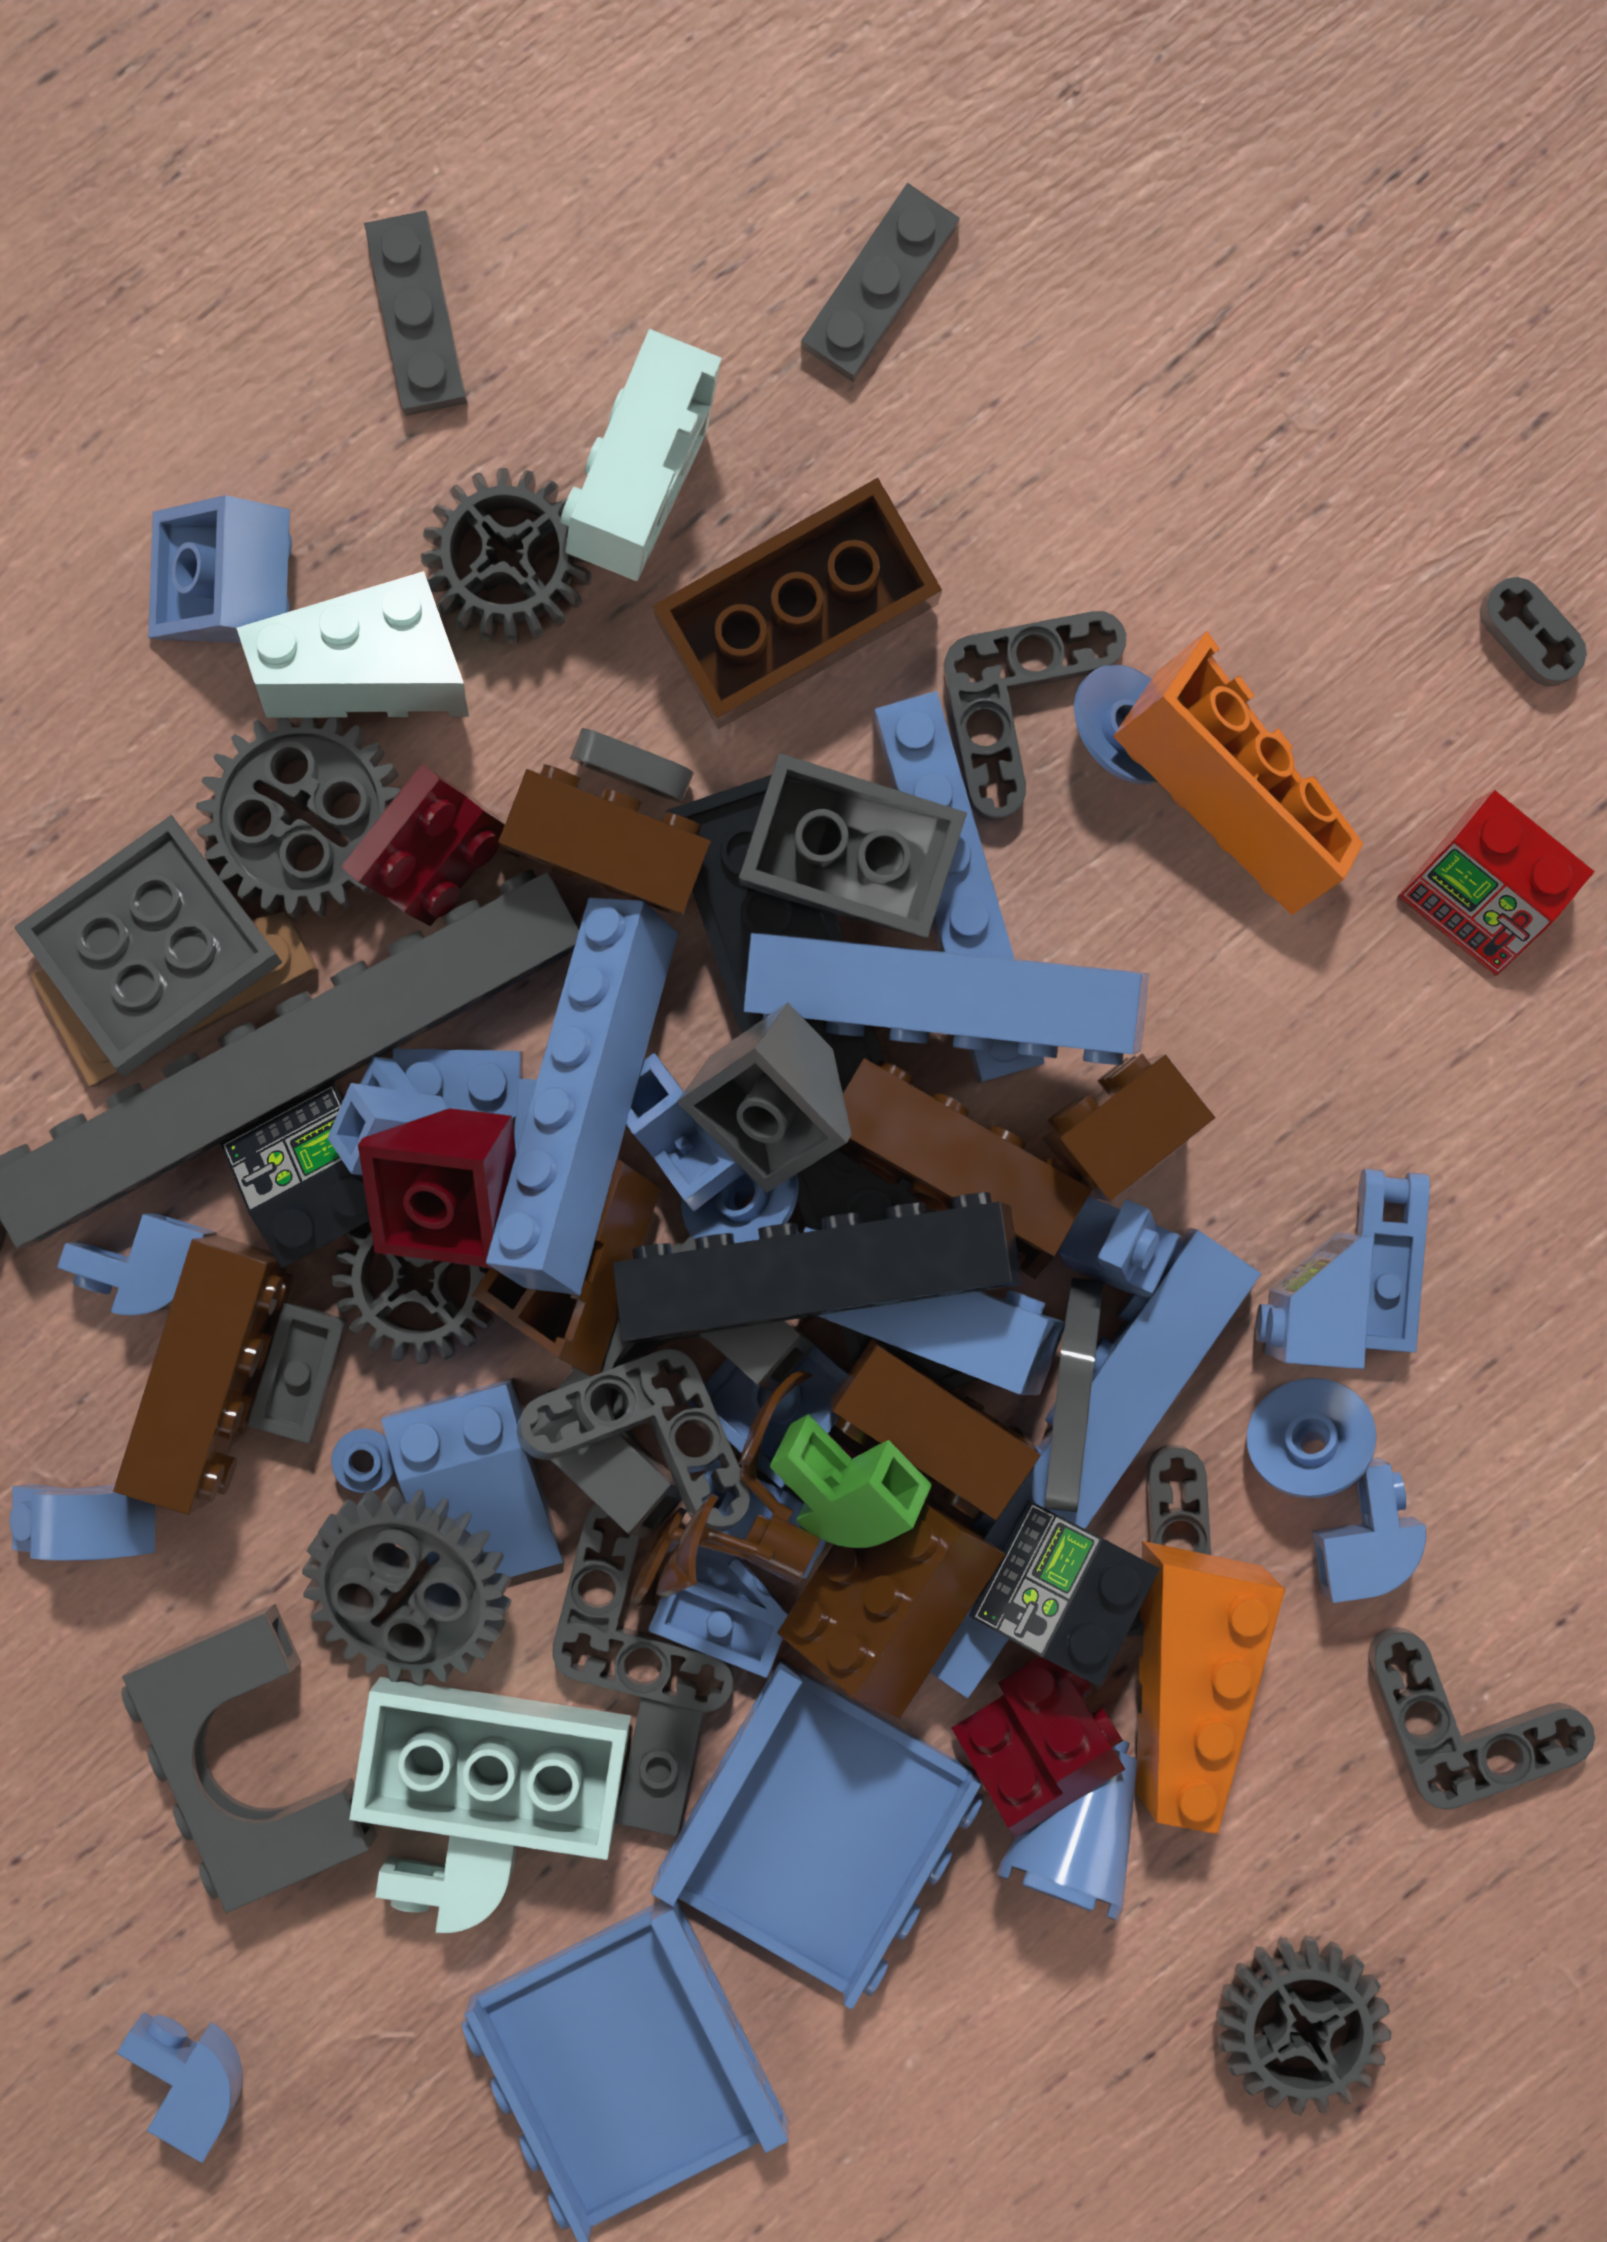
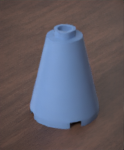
(1083, 1847)

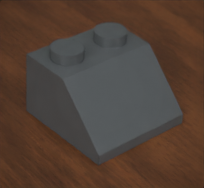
(771, 1098)

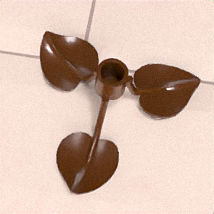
(768, 1544)

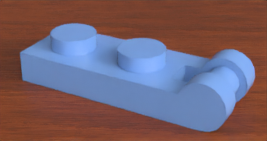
(1396, 1256)

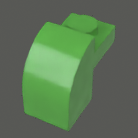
(846, 1498)

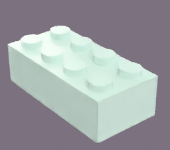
(490, 1768)

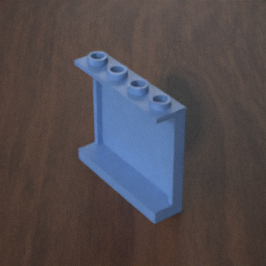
(820, 1831)
(623, 2066)

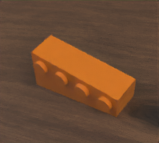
(1238, 777)
(1199, 1678)

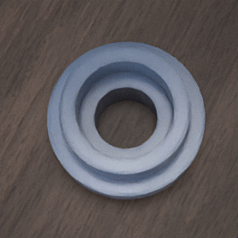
(374, 1443)

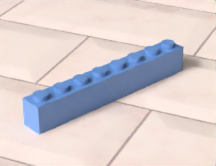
(1130, 1392)

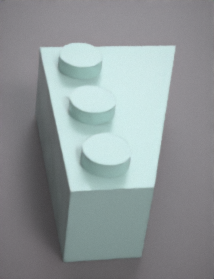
(643, 456)
(356, 655)

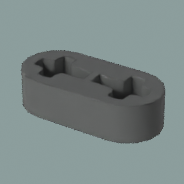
(1544, 621)
(631, 765)

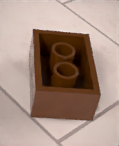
(1128, 1125)
(890, 1609)

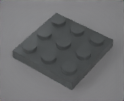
(147, 945)

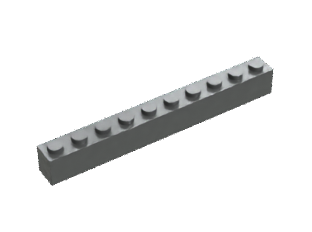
(285, 1059)

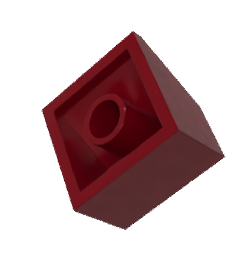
(438, 1184)

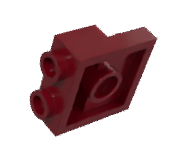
(426, 846)
(1039, 1744)

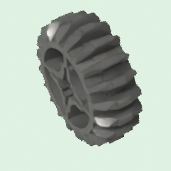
(484, 575)
(438, 1301)
(1284, 2040)

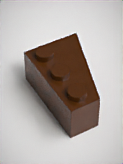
(604, 840)
(581, 1325)
(934, 1430)

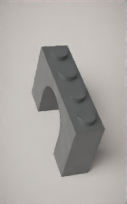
(619, 1469)
(242, 1846)

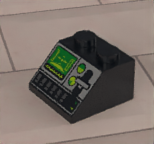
(295, 1177)
(1064, 1593)

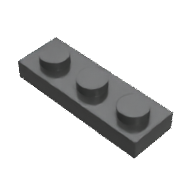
(880, 282)
(415, 312)

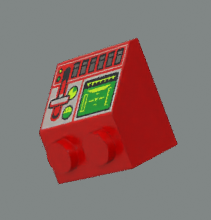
(1495, 882)

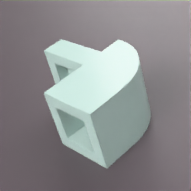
(463, 1888)

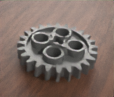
(269, 860)
(451, 1623)

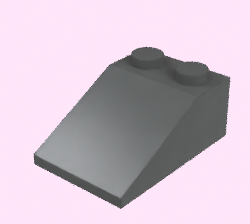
(851, 847)

